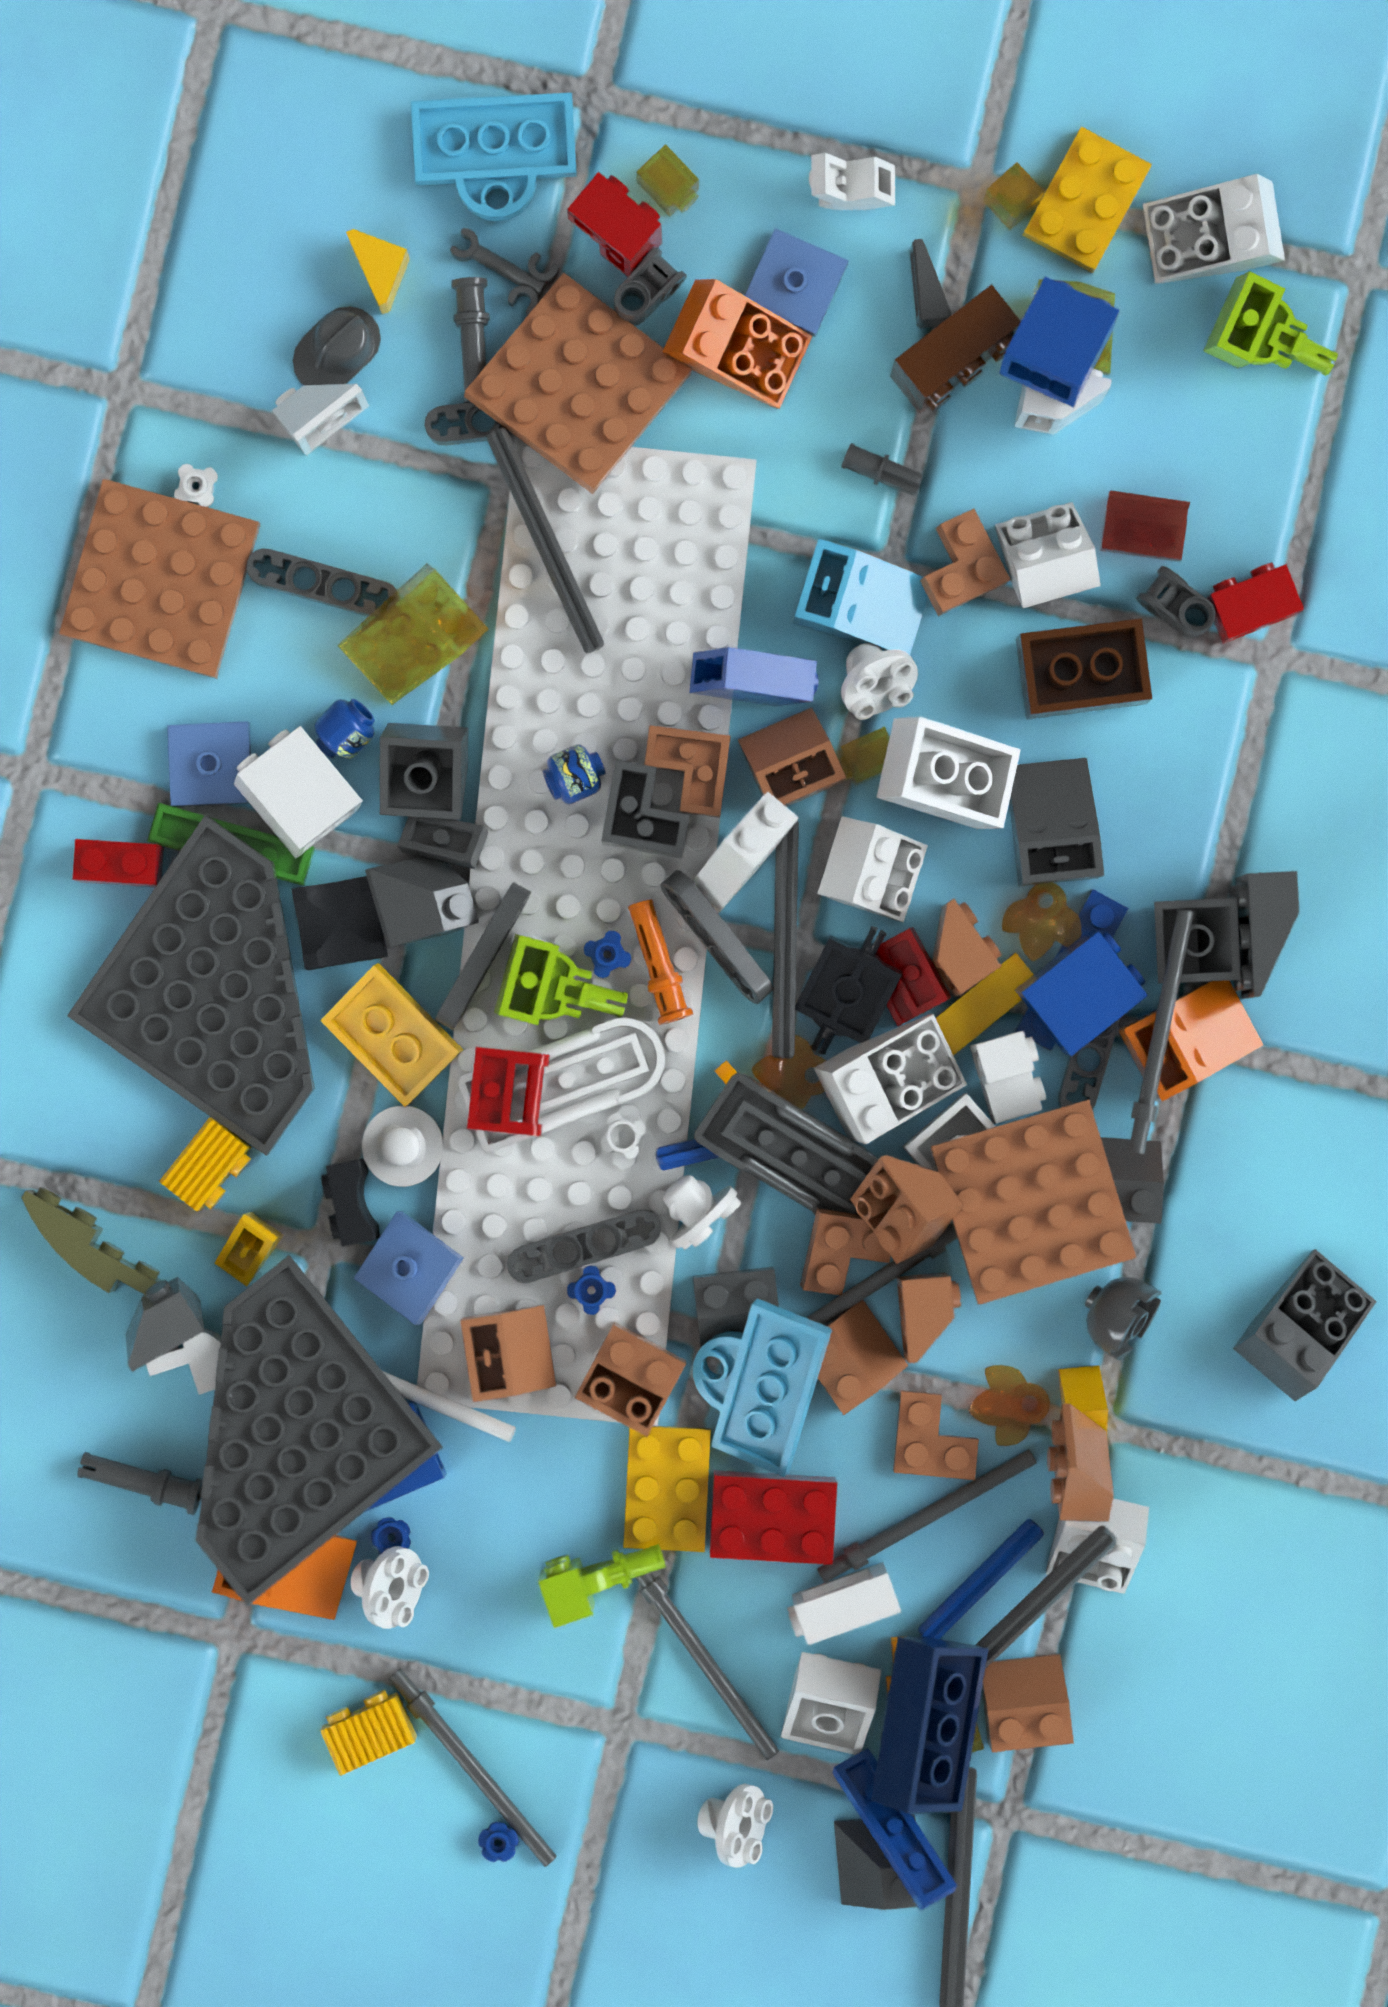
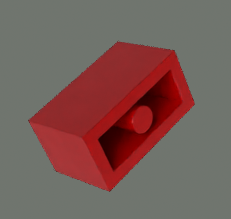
(1254, 602)
(117, 863)

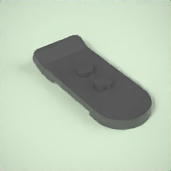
(784, 1146)

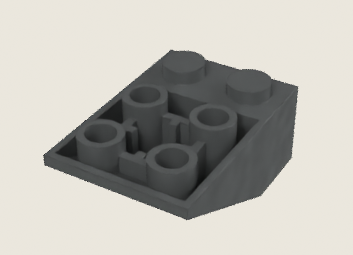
(1055, 823)
(1265, 917)
(1305, 1326)

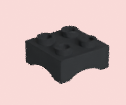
(338, 923)
(352, 1219)

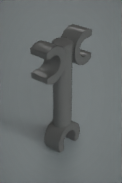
(530, 283)

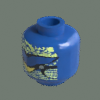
(344, 728)
(573, 774)

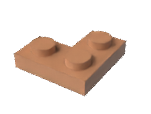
(974, 567)
(702, 759)
(832, 1243)
(921, 1448)

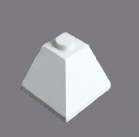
(318, 412)

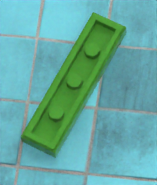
(174, 826)

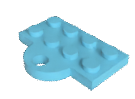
(494, 146)
(763, 1384)

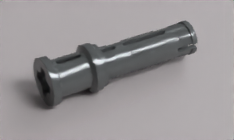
(471, 320)
(160, 1486)

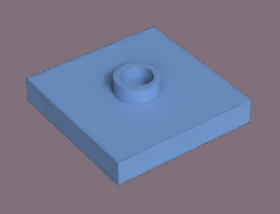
(796, 280)
(206, 762)
(408, 1267)

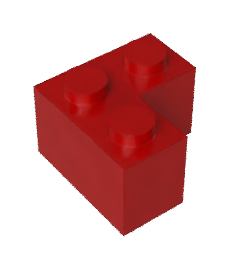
(616, 222)

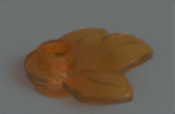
(1042, 926)
(788, 1075)
(1003, 1406)

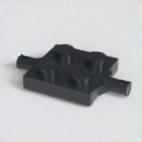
(848, 990)

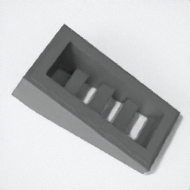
(929, 298)

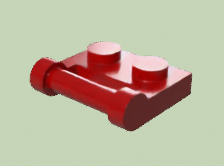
(493, 1091)

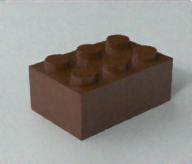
(955, 350)
(1084, 668)

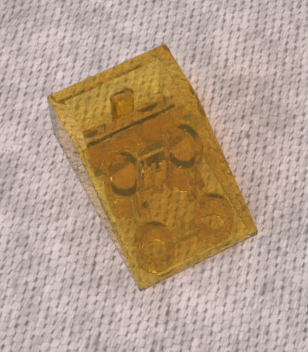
(412, 635)

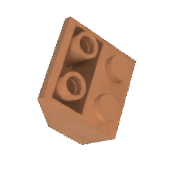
(792, 758)
(960, 952)
(905, 1206)
(508, 1353)
(630, 1379)
(1080, 1467)

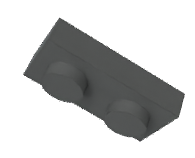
(443, 840)

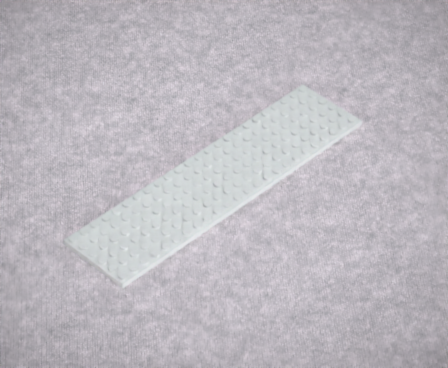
(663, 579)

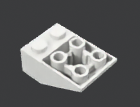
(1214, 230)
(890, 1078)

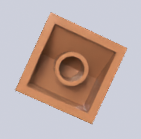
(925, 1310)
(858, 1358)
(1026, 1703)

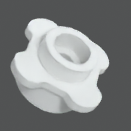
(202, 495)
(629, 1146)

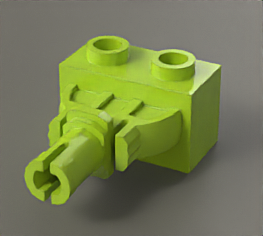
(1262, 329)
(542, 983)
(570, 1586)

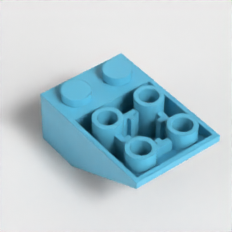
(861, 598)

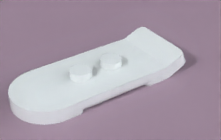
(583, 1076)

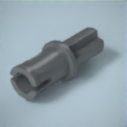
(882, 470)

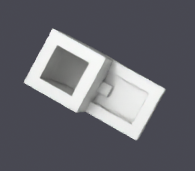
(853, 183)
(201, 1355)

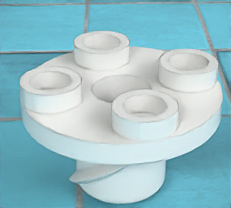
(877, 680)
(402, 1146)
(697, 1209)
(390, 1586)
(737, 1824)

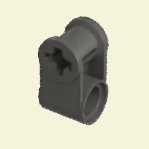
(652, 282)
(1175, 602)

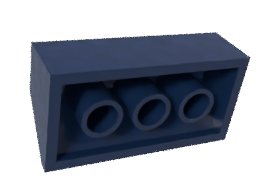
(929, 1725)

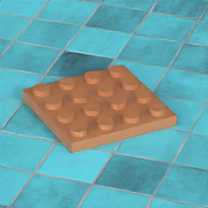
(577, 383)
(159, 578)
(1034, 1202)

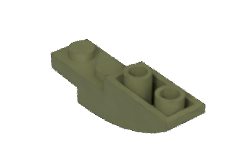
(75, 1238)

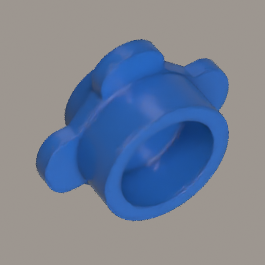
(618, 957)
(591, 1302)

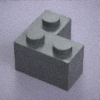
(633, 823)

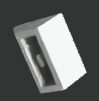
(1049, 415)
(1048, 555)
(872, 868)
(1116, 1567)

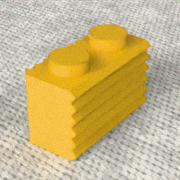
(206, 1165)
(368, 1732)

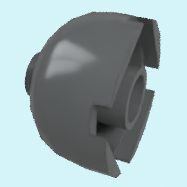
(1120, 1314)

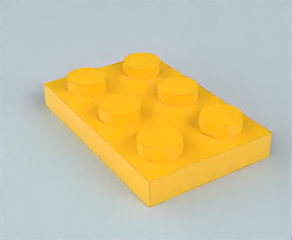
(1087, 199)
(391, 1034)
(667, 1488)

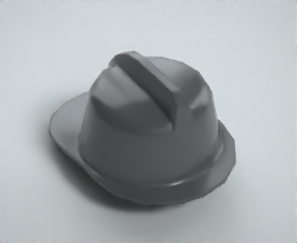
(336, 347)

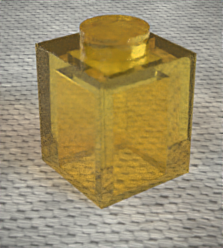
(668, 181)
(1013, 196)
(864, 756)

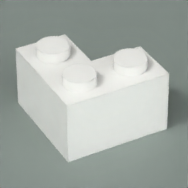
(1006, 1076)

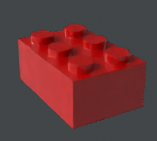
(773, 1517)

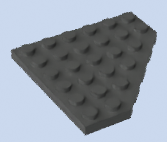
(210, 990)
(296, 1433)

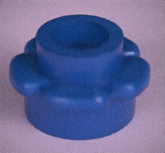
(389, 1525)
(500, 1831)

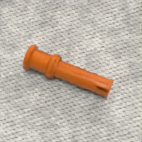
(664, 981)

